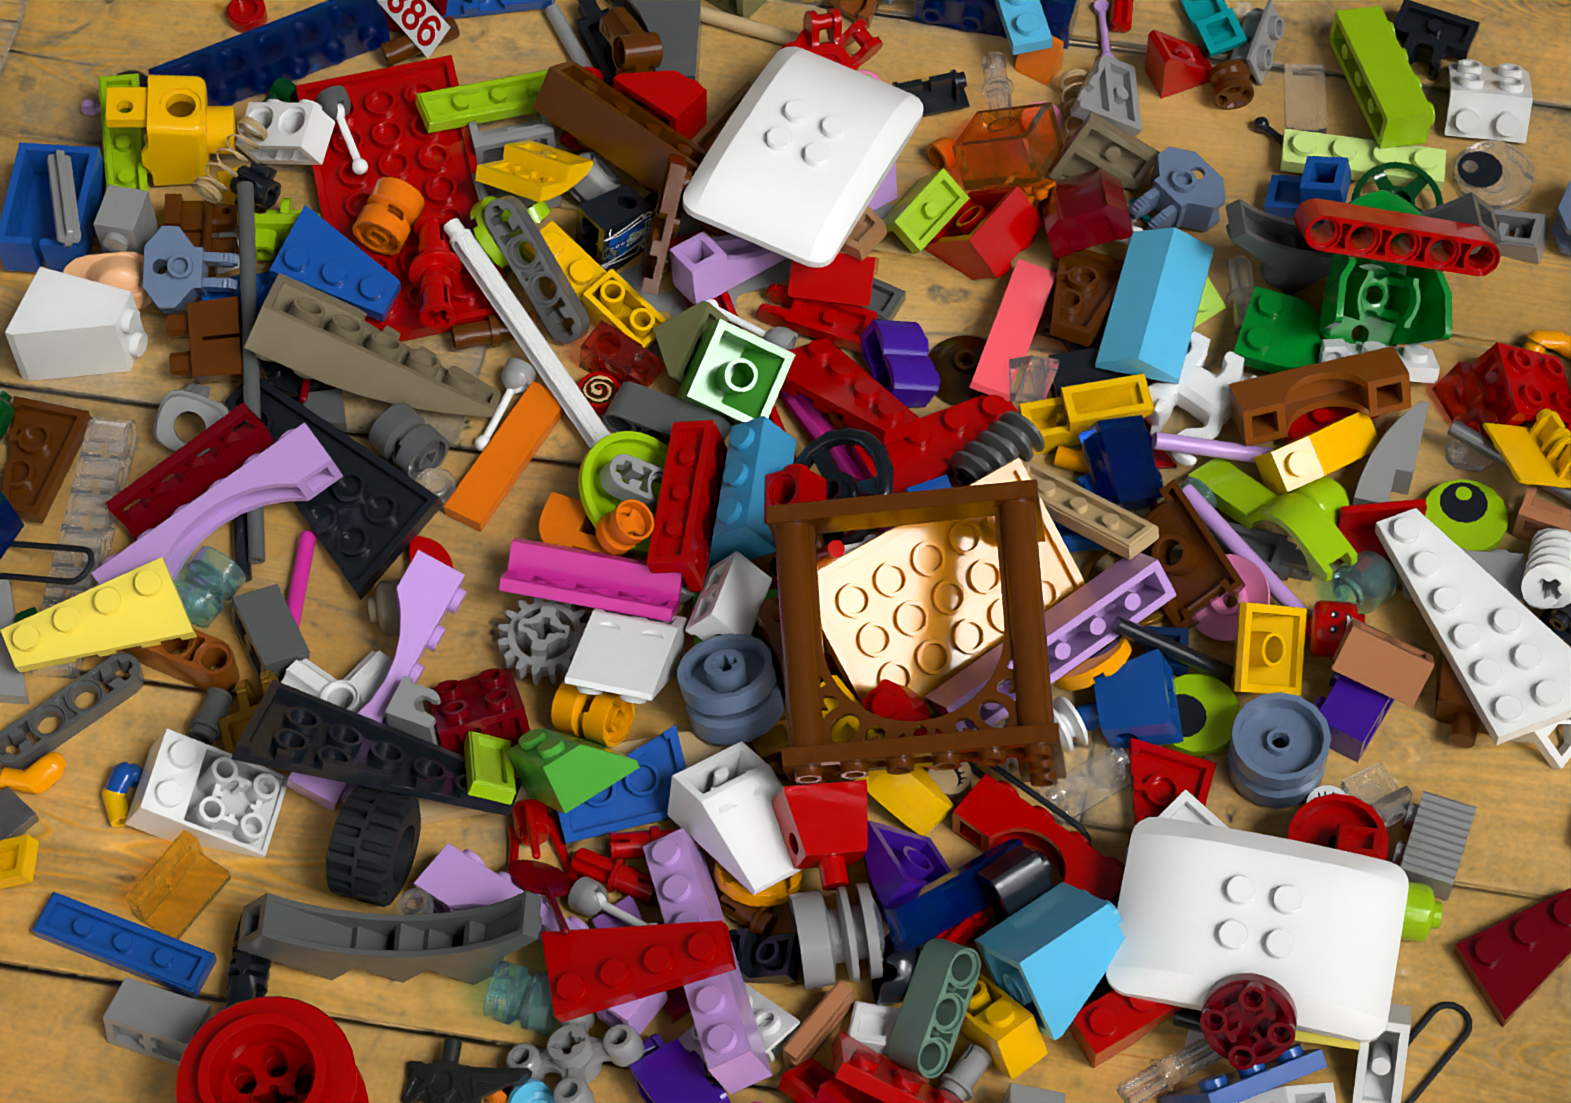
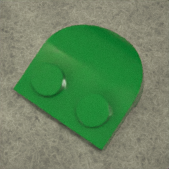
(1278, 332)

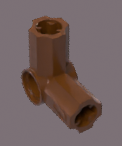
(631, 46)

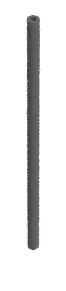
(250, 361)

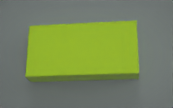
(489, 768)

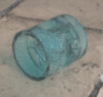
(208, 582)
(520, 997)

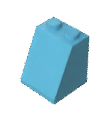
(1053, 953)

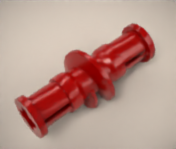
(435, 272)

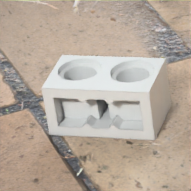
(295, 132)

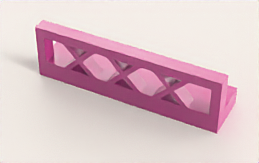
(591, 580)

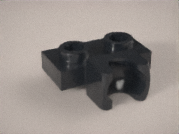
(1433, 35)

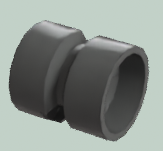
(407, 440)

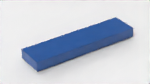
(124, 945)

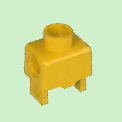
(178, 124)

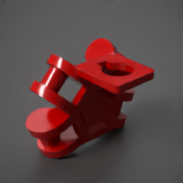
(836, 47)

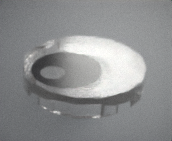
(1495, 173)

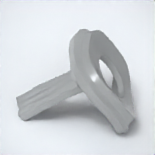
(193, 399)

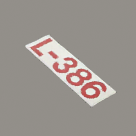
(418, 21)

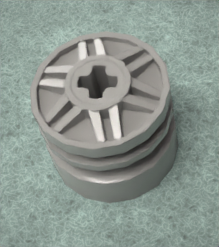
(837, 935)

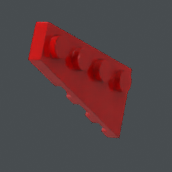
(623, 964)

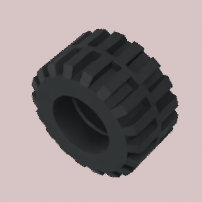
(373, 845)

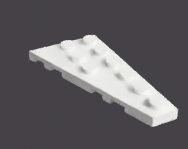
(1496, 646)

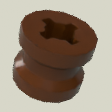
(1231, 84)

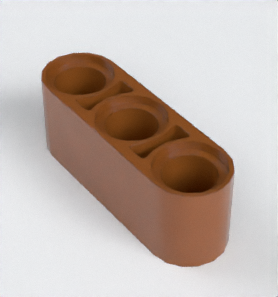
(194, 663)

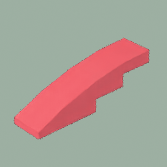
(1013, 327)

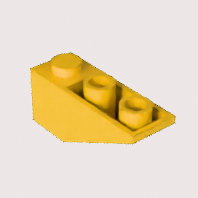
(1003, 1029)

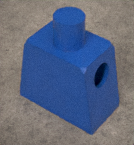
(1136, 703)

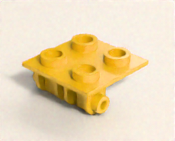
(1536, 453)

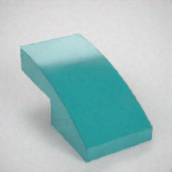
(1214, 25)

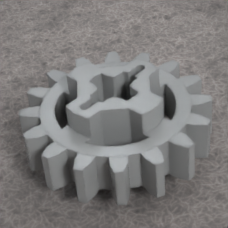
(529, 630)

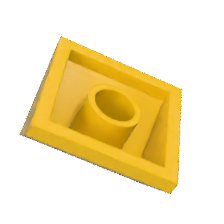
(1269, 649)

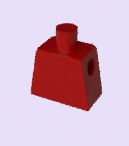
(824, 827)

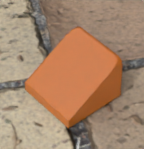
(1041, 64)

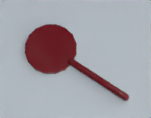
(543, 880)

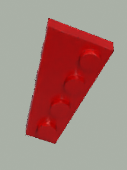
(845, 388)
(940, 436)

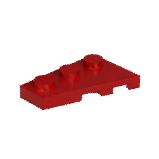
(1162, 775)
(880, 1077)

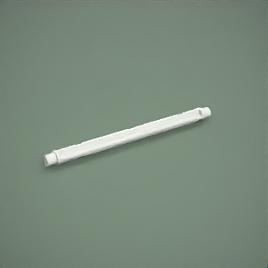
(526, 333)

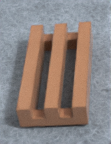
(819, 1025)

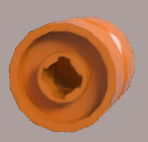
(388, 216)

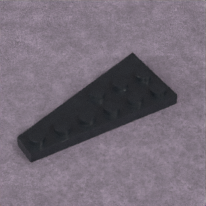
(366, 513)

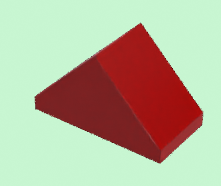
(1175, 64)

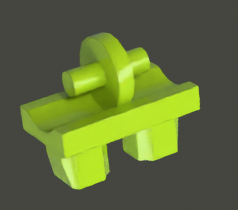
(273, 229)

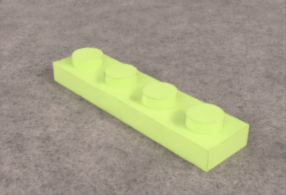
(1362, 156)

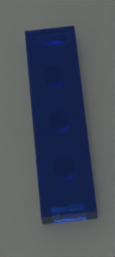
(941, 902)

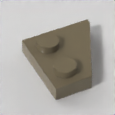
(1106, 147)

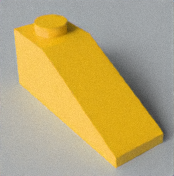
(1317, 453)

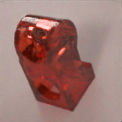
(618, 356)

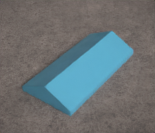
(1155, 304)

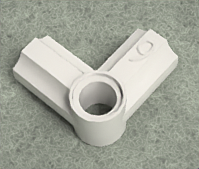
(352, 691)

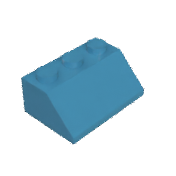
(752, 453)

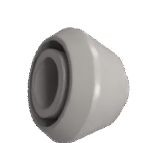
(598, 180)

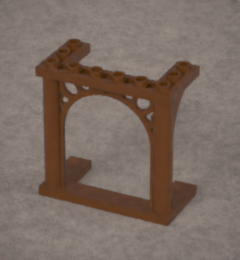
(1031, 732)

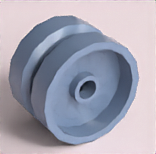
(730, 689)
(1278, 750)

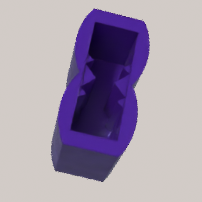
(899, 360)

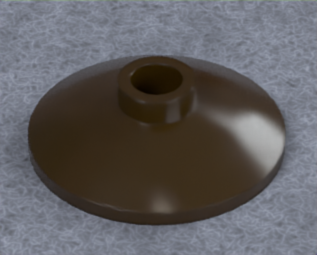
(954, 377)

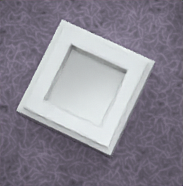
(873, 1025)

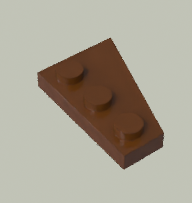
(664, 223)
(1084, 295)
(41, 453)

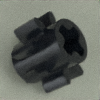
(265, 188)

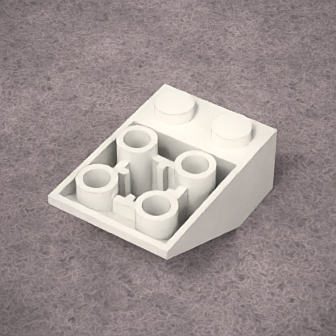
(626, 655)
(207, 794)
(732, 817)

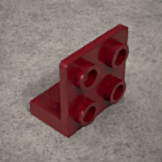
(481, 705)

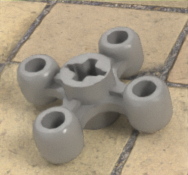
(578, 1056)

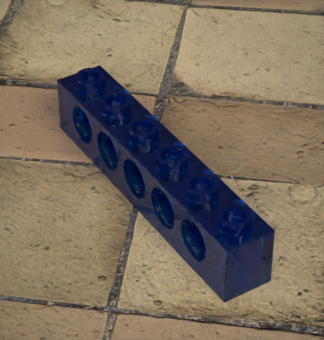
(283, 49)

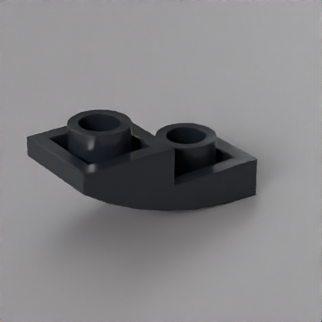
(766, 957)

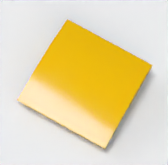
(534, 170)

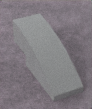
(1393, 459)

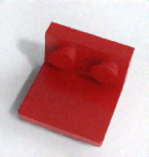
(1522, 384)

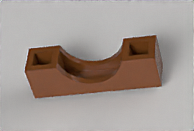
(1366, 382)

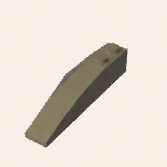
(336, 346)

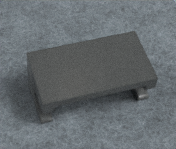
(267, 631)

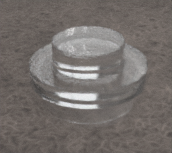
(438, 481)

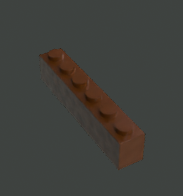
(615, 127)

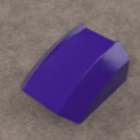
(899, 863)

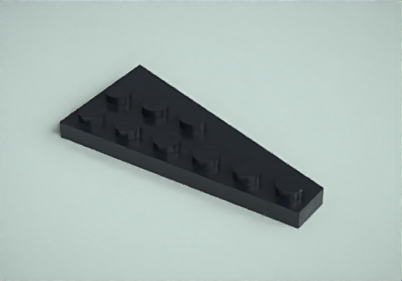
(334, 743)

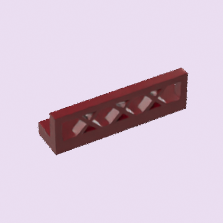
(192, 473)

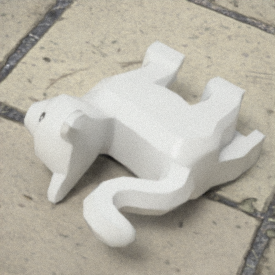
(1199, 393)

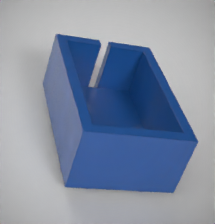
(27, 213)

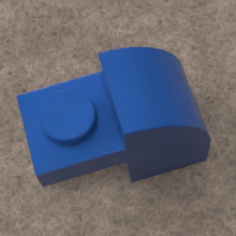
(1322, 179)

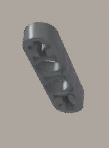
(531, 272)
(73, 718)

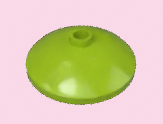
(594, 496)

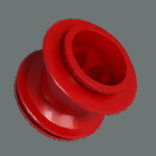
(265, 1034)

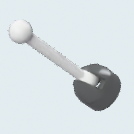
(337, 105)

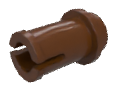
(757, 919)

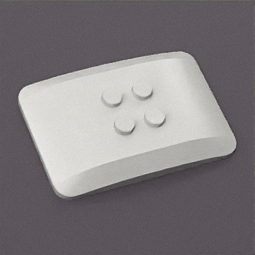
(802, 156)
(1239, 901)

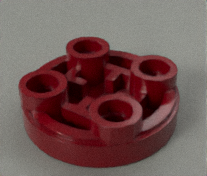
(1248, 1019)

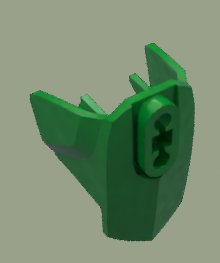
(1402, 300)

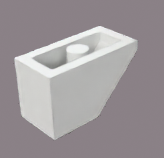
(1383, 1061)

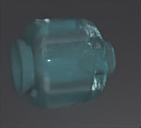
(1365, 583)

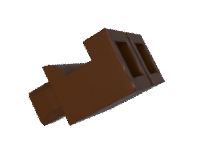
(202, 224)
(214, 341)

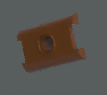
(1203, 569)

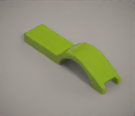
(1300, 516)

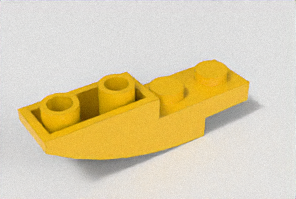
(602, 293)
(910, 796)

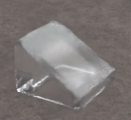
(1031, 378)

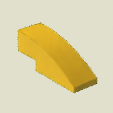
(1082, 405)

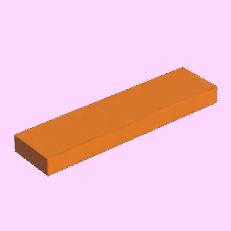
(505, 457)

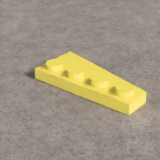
(117, 615)

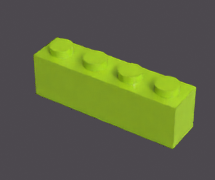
(1381, 77)

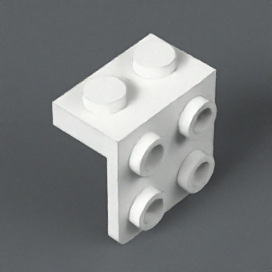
(1488, 101)

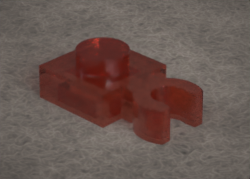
(1462, 397)

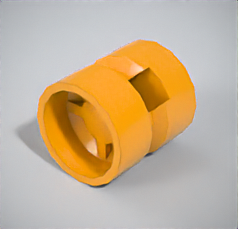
(597, 717)

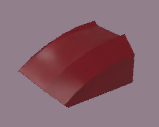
(1086, 212)

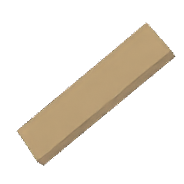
(1092, 515)

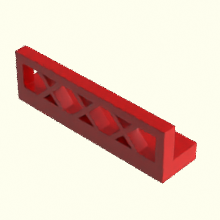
(688, 502)

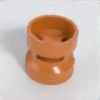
(624, 526)

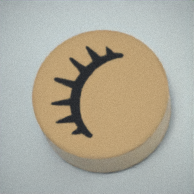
(953, 782)

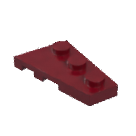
(1518, 954)

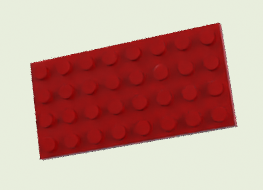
(398, 146)

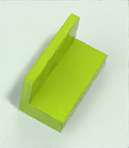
(925, 209)

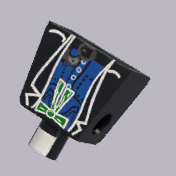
(615, 226)

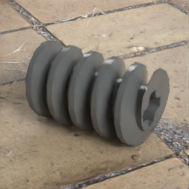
(1002, 442)

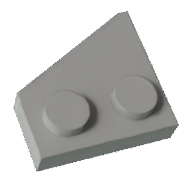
(1111, 94)

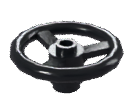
(843, 485)

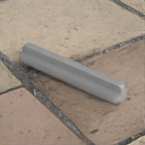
(63, 198)

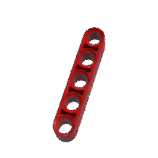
(1383, 225)

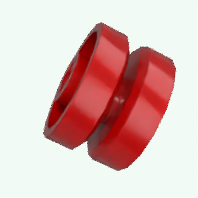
(1319, 818)

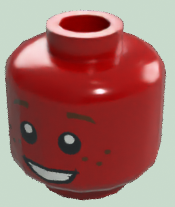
(1328, 624)

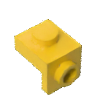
(17, 860)

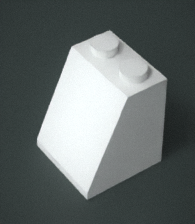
(74, 328)

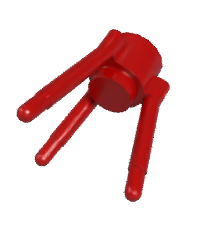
(532, 828)

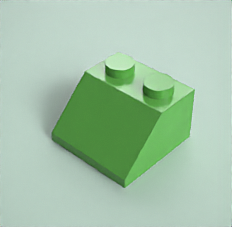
(735, 373)
(566, 768)

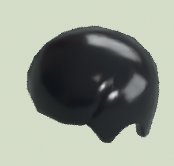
(897, 976)

